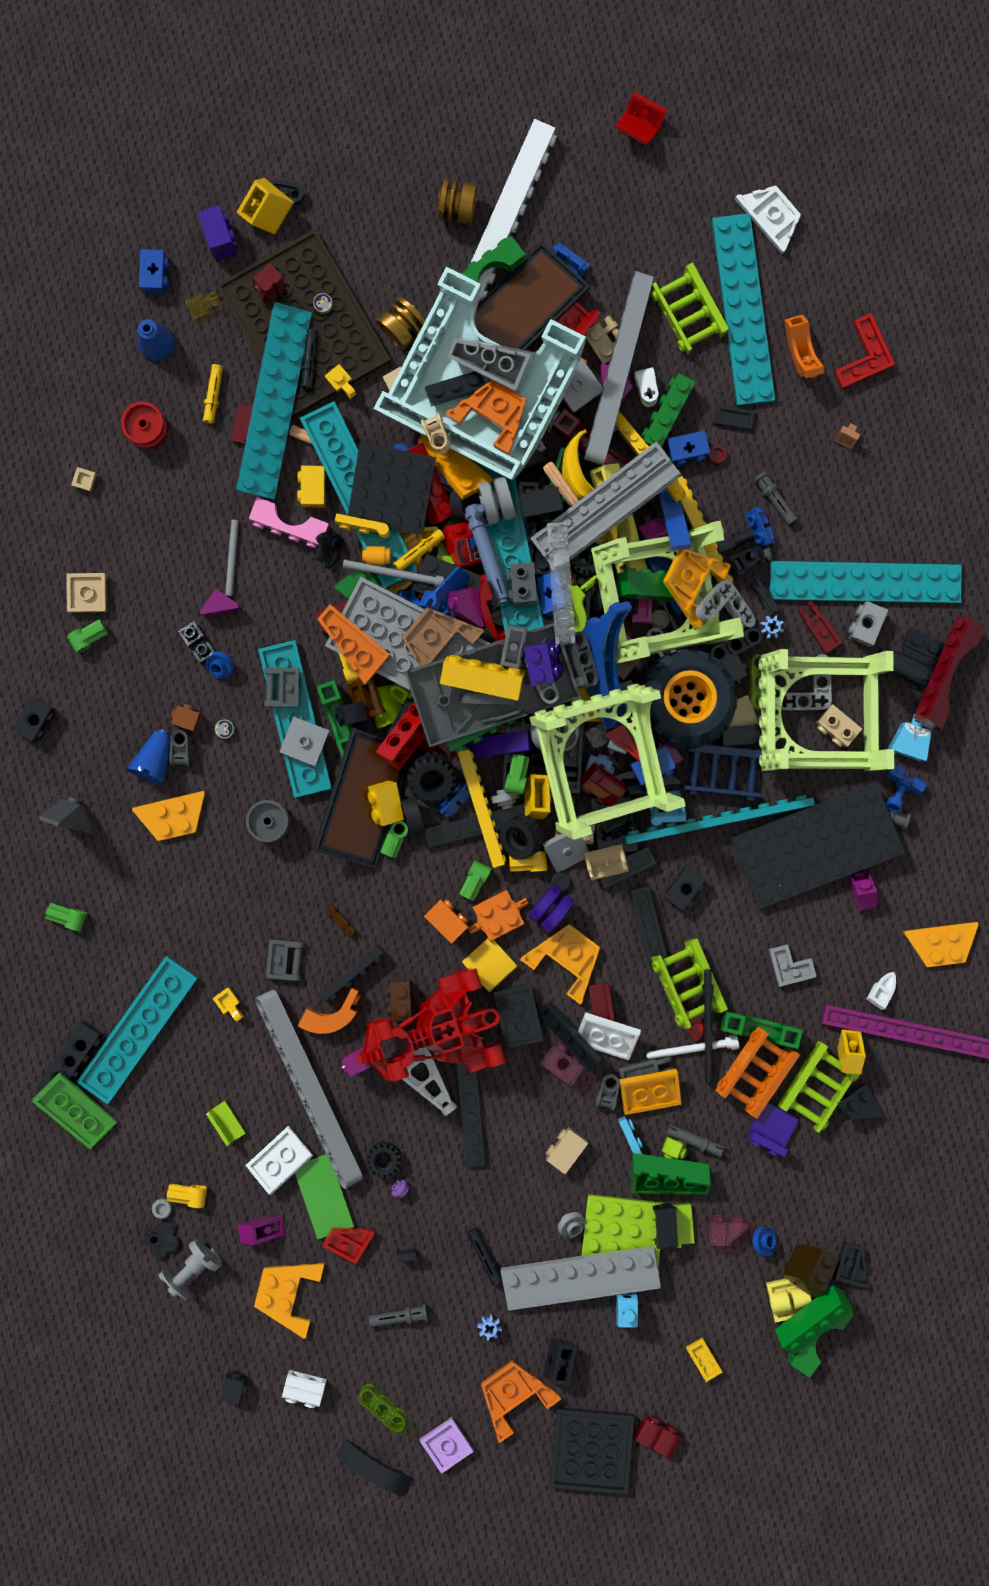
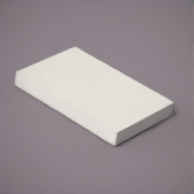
(609, 1036)
(279, 1160)

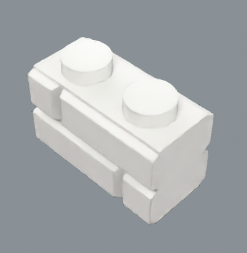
(304, 1389)

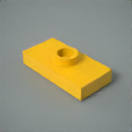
(704, 1359)

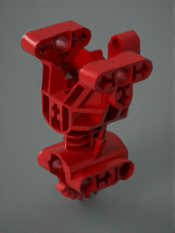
(439, 1028)

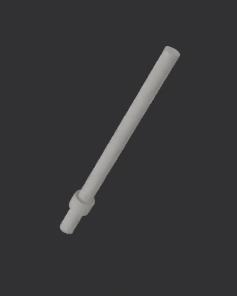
(436, 581)

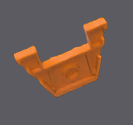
(497, 405)
(508, 1389)

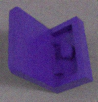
(544, 662)
(772, 1130)

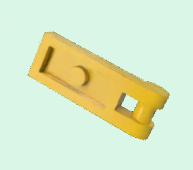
(364, 526)

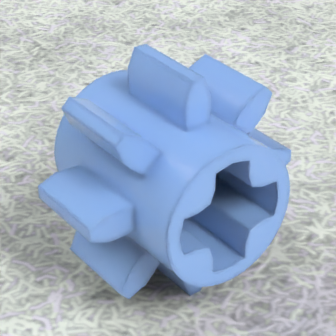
(766, 628)
(488, 1332)

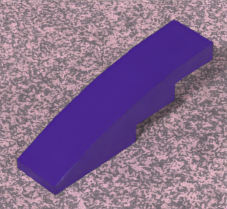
(501, 744)

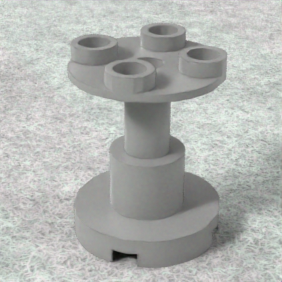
(195, 1264)

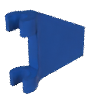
(455, 581)

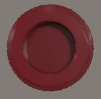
(717, 454)

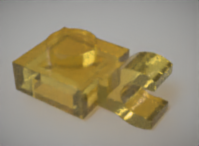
(199, 306)

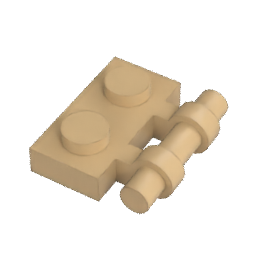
(600, 342)

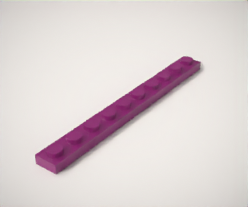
(906, 1031)

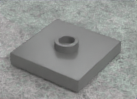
(582, 388)
(304, 741)
(565, 851)

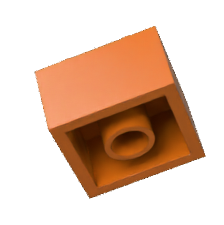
(447, 920)

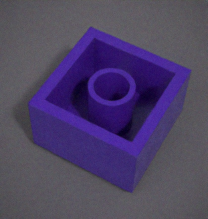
(218, 232)

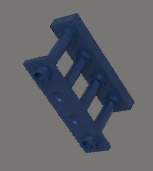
(734, 756)

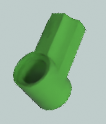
(83, 638)
(516, 778)
(394, 840)
(476, 877)
(71, 918)

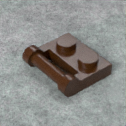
(359, 692)

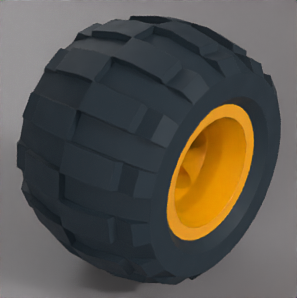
(708, 678)

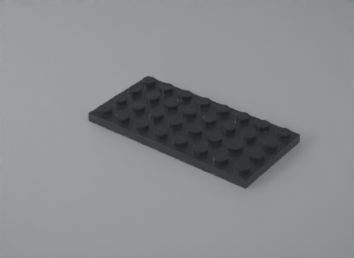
(817, 845)

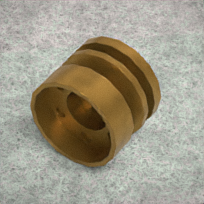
(457, 201)
(398, 326)

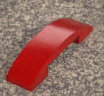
(484, 595)

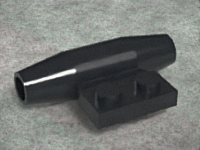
(917, 659)

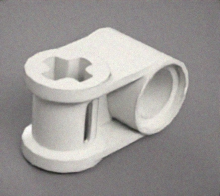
(646, 383)

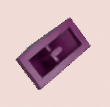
(218, 604)

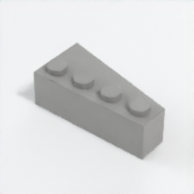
(497, 362)

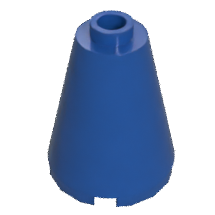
(154, 340)
(152, 758)

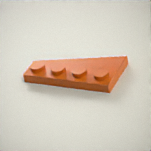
(357, 647)

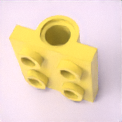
(786, 1299)

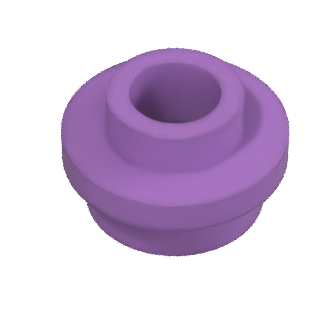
(400, 1188)

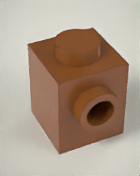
(186, 717)

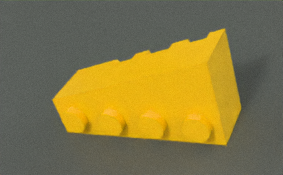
(483, 677)

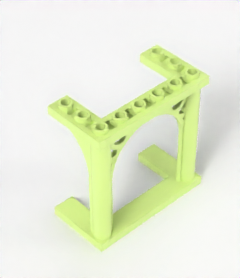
(620, 551)
(778, 664)
(638, 703)

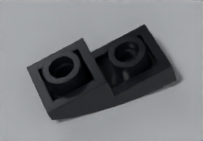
(197, 642)

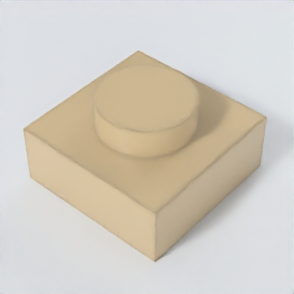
(84, 479)

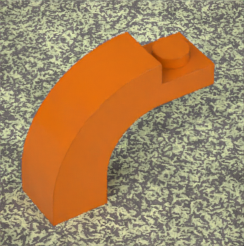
(801, 347)
(328, 1023)

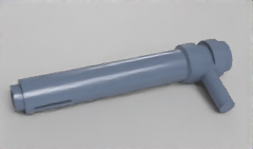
(478, 526)

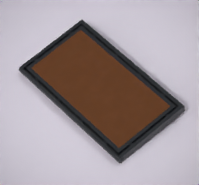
(527, 300)
(347, 822)

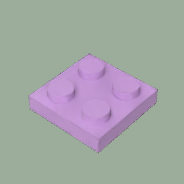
(446, 1445)

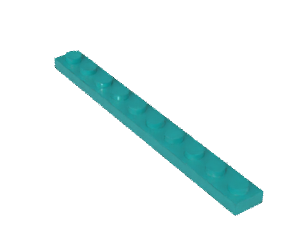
(726, 817)

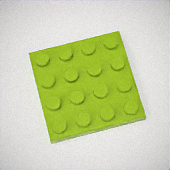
(618, 1225)

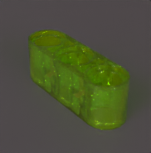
(754, 673)
(386, 1416)

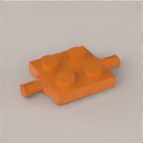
(498, 915)

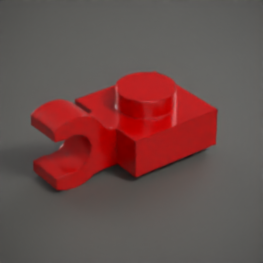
(697, 1027)

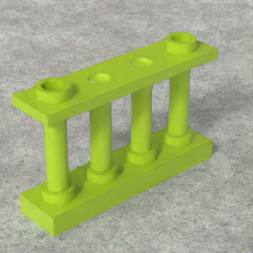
(700, 293)
(700, 963)
(799, 1085)

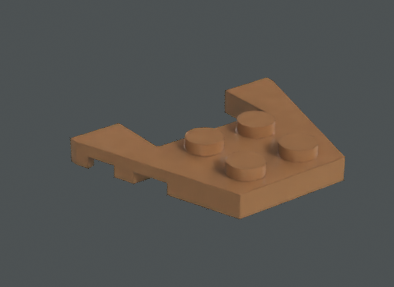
(432, 633)

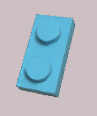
(627, 1128)

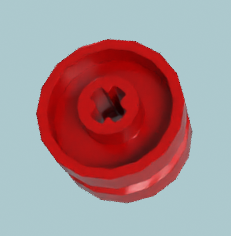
(133, 425)

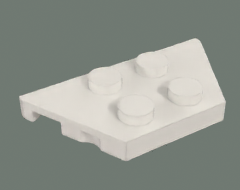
(772, 214)

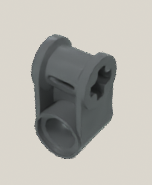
(180, 750)
(606, 1094)

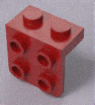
(641, 119)
(579, 319)

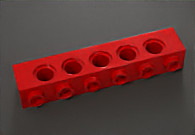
(402, 739)

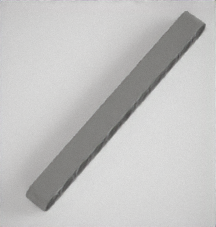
(618, 368)
(308, 1088)

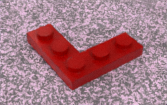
(876, 349)

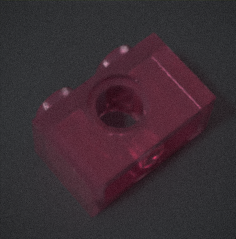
(550, 1061)

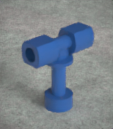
(903, 785)

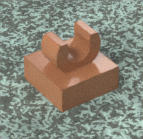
(847, 436)

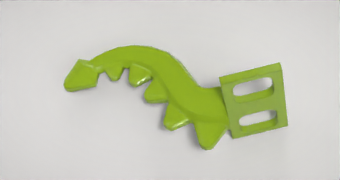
(578, 606)

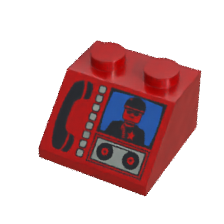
(461, 545)

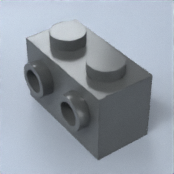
(523, 585)

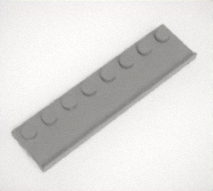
(613, 501)
(580, 1277)

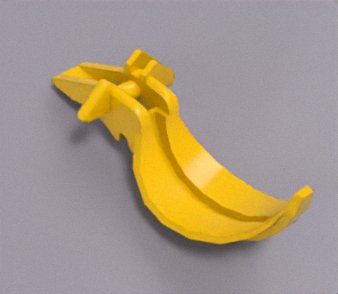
(574, 477)

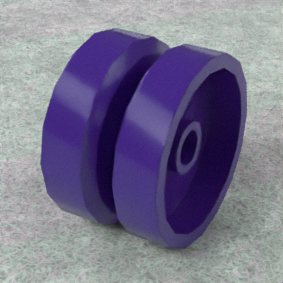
(552, 909)

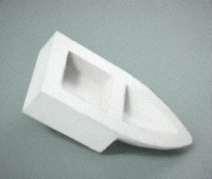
(883, 991)

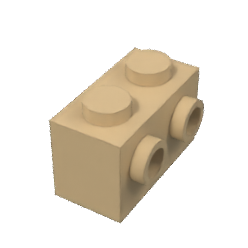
(837, 726)

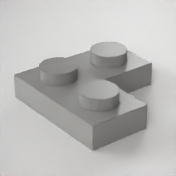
(787, 970)

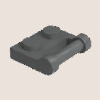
(288, 687)
(278, 959)

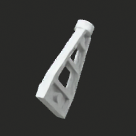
(434, 1074)

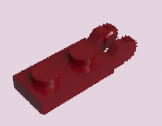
(820, 628)

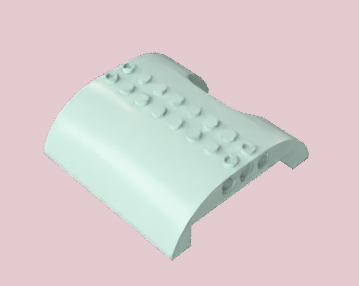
(428, 364)

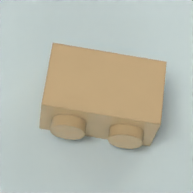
(566, 1149)

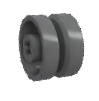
(279, 823)

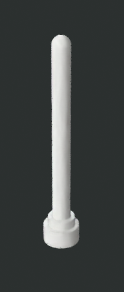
(729, 1042)

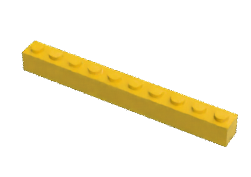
(638, 446)
(695, 520)
(483, 814)

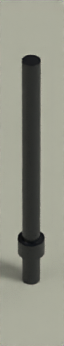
(708, 990)

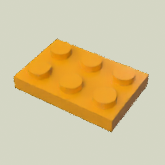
(650, 1091)

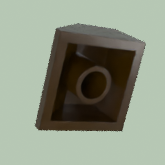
(810, 1269)

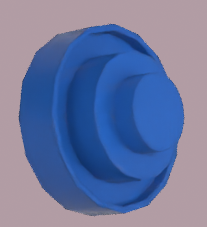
(220, 665)
(764, 1241)

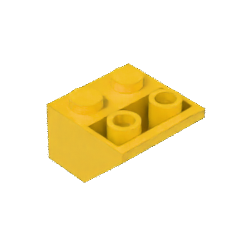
(265, 206)

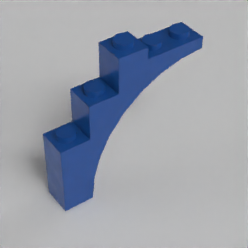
(603, 639)

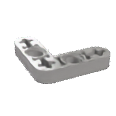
(726, 599)
(817, 693)

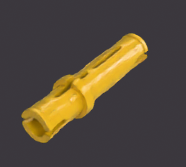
(211, 401)
(419, 550)

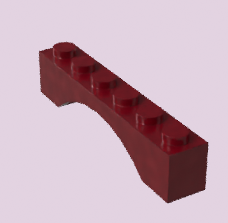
(569, 426)
(935, 702)

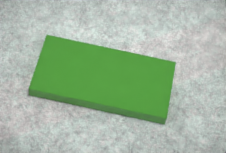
(74, 1110)
(323, 1196)

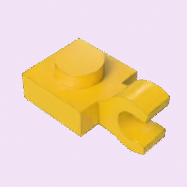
(339, 380)
(227, 1002)

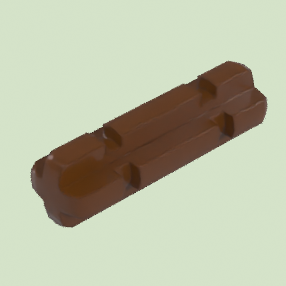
(340, 920)

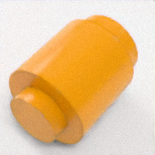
(376, 555)

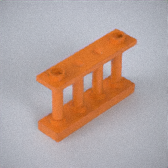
(771, 1082)

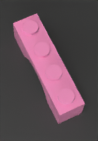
(265, 515)

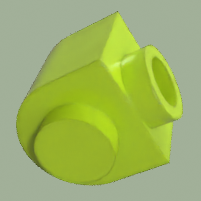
(400, 693)
(674, 1148)

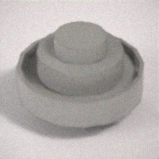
(505, 799)
(571, 1225)

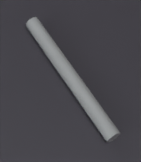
(232, 558)

